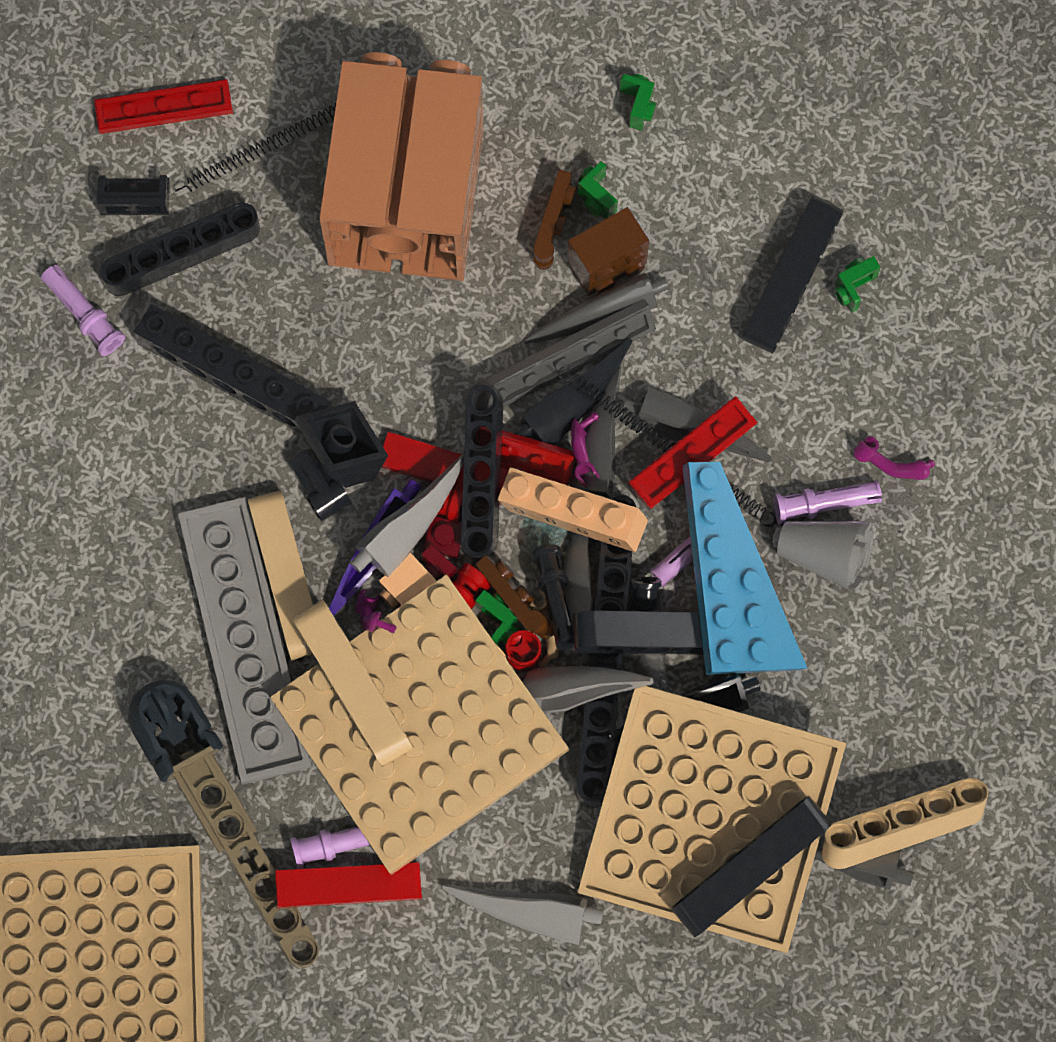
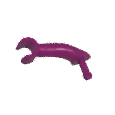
(579, 448)
(867, 452)
(369, 617)

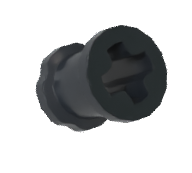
(645, 594)

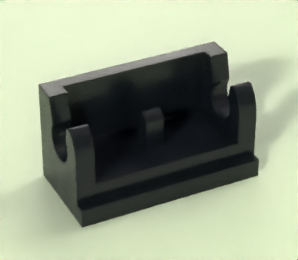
(133, 196)

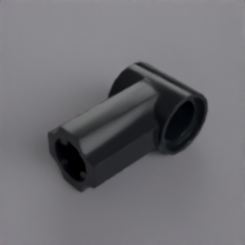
(322, 491)

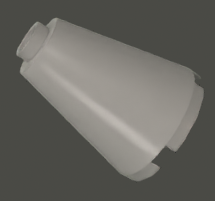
(827, 548)

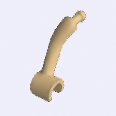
(552, 650)

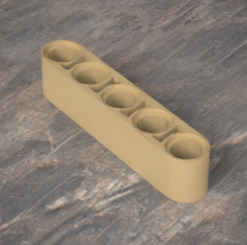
(282, 566)
(352, 683)
(894, 835)

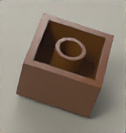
(608, 252)

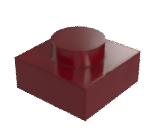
(445, 537)
(438, 564)

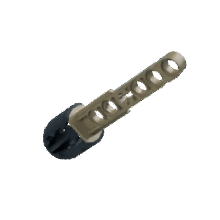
(201, 771)

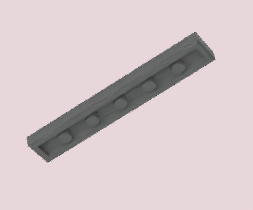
(570, 353)

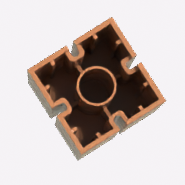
(403, 167)

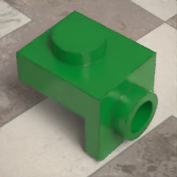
(643, 107)
(597, 199)
(855, 275)
(499, 612)

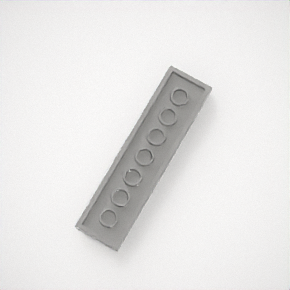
(242, 637)

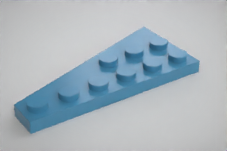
(736, 600)

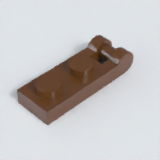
(553, 221)
(516, 598)

